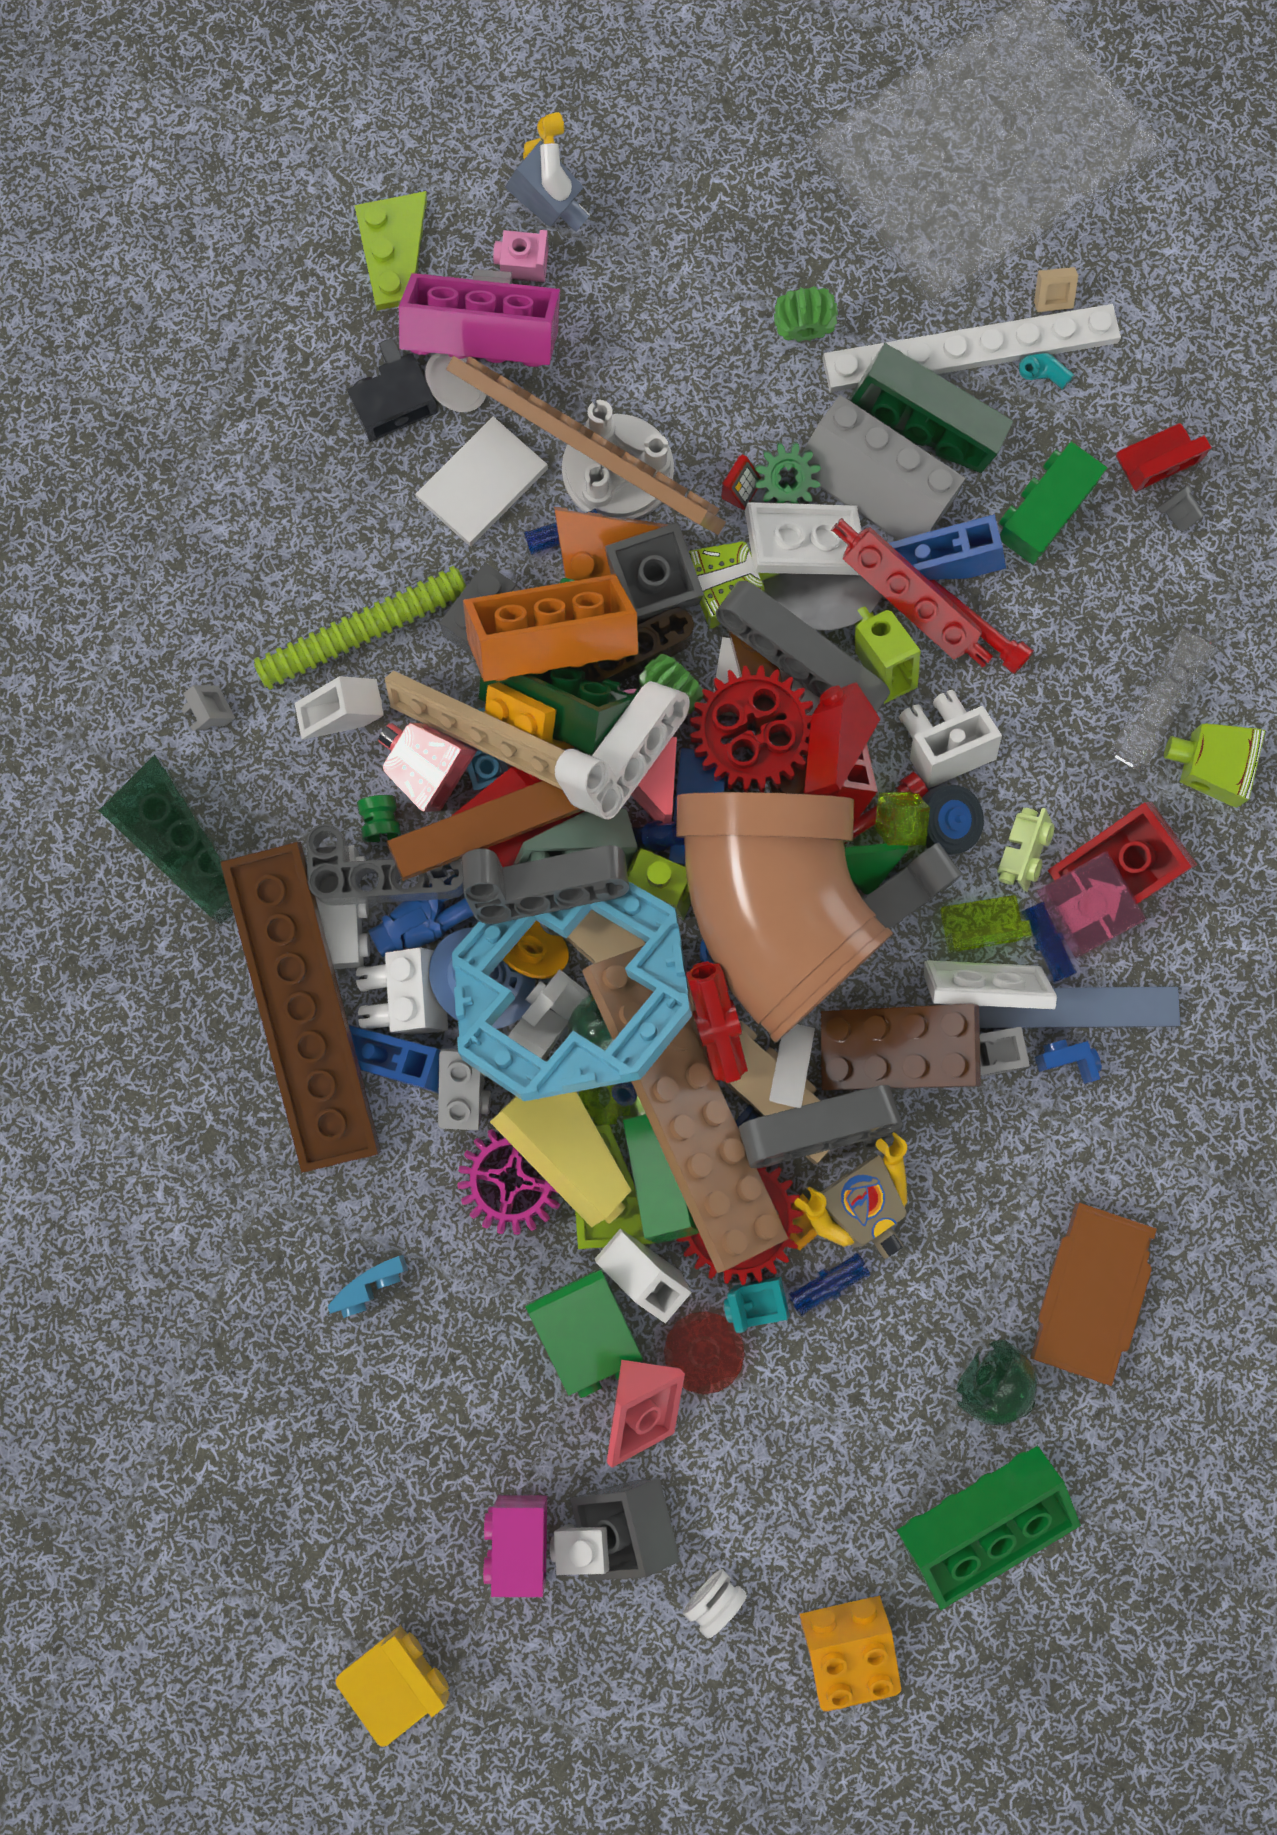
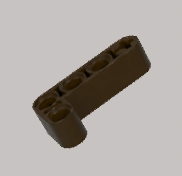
(648, 633)

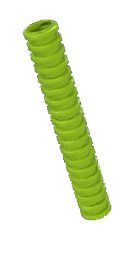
(360, 627)

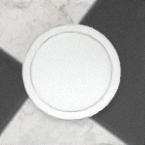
(449, 388)

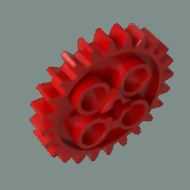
(738, 698)
(782, 1204)

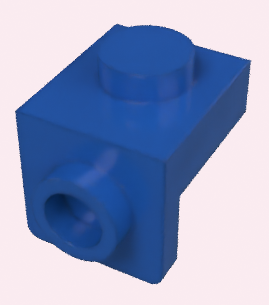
(1060, 1054)

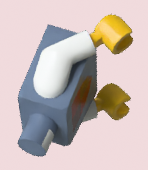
(544, 181)

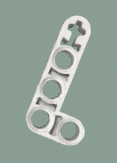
(618, 765)

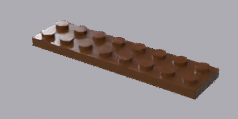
(301, 1007)

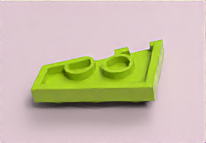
(391, 244)
(628, 1220)

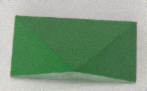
(872, 864)

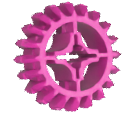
(504, 1214)

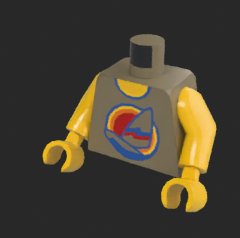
(864, 1202)

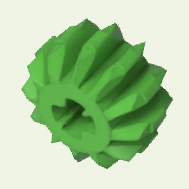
(805, 314)
(673, 675)

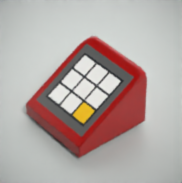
(740, 483)

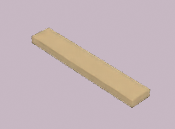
(473, 727)

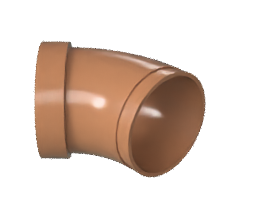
(776, 898)

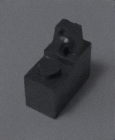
(393, 397)

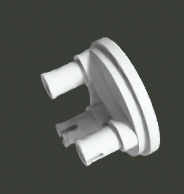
(596, 486)

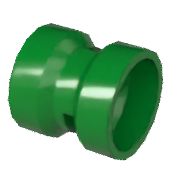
(378, 817)

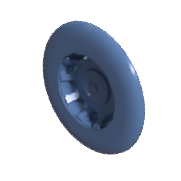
(443, 981)

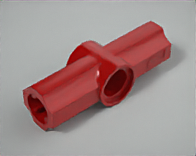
(717, 1021)

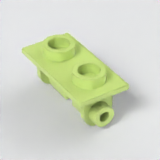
(1024, 863)

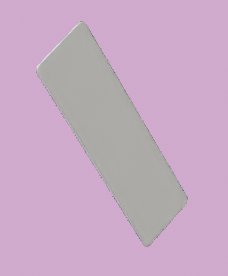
(792, 1066)

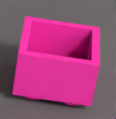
(519, 1546)

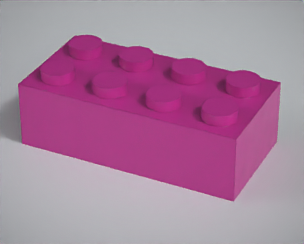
(479, 319)

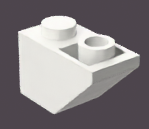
(644, 1275)

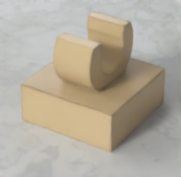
(1056, 289)

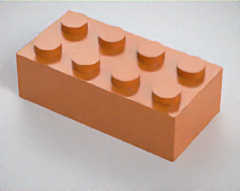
(551, 627)

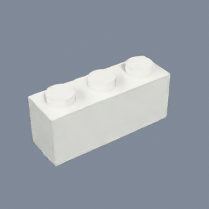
(344, 922)

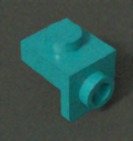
(756, 1304)

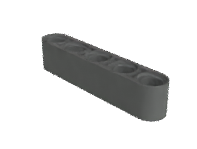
(794, 644)

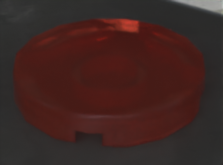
(705, 1350)

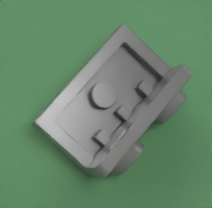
(460, 1093)

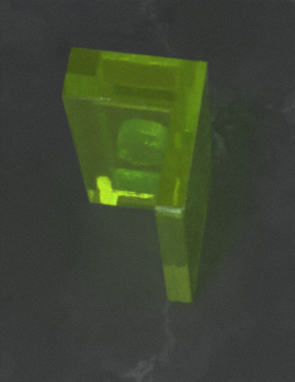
(983, 924)

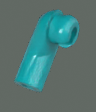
(1045, 366)

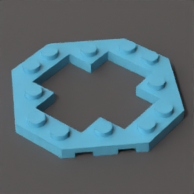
(577, 1061)

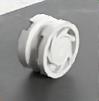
(714, 1604)

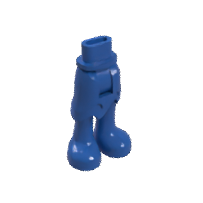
(418, 923)

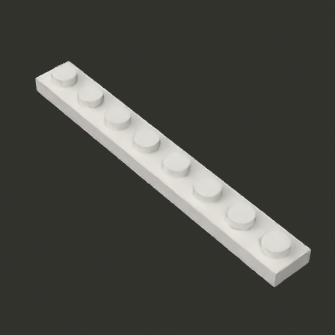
(984, 344)

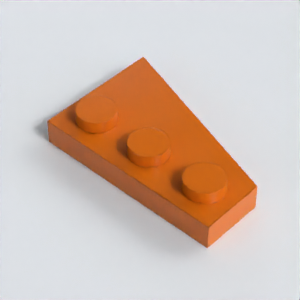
(585, 537)

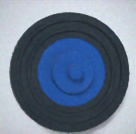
(954, 818)

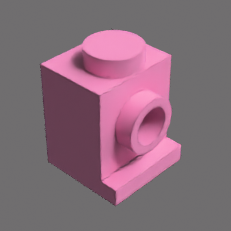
(523, 255)

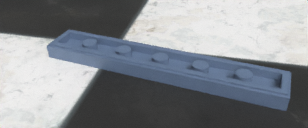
(1092, 1009)

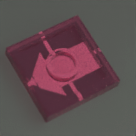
(1091, 904)

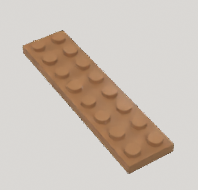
(588, 442)
(693, 1129)

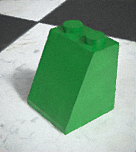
(584, 1332)

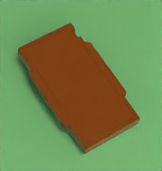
(1094, 1294)

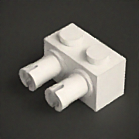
(953, 746)
(410, 997)

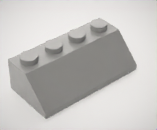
(880, 472)

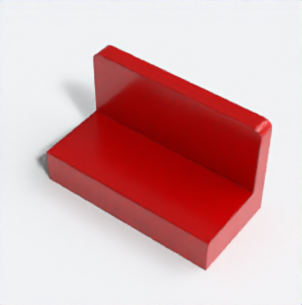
(1161, 456)

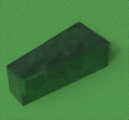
(168, 831)

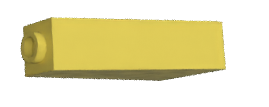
(567, 1152)

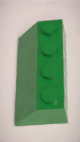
(989, 1526)

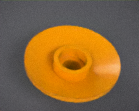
(538, 954)

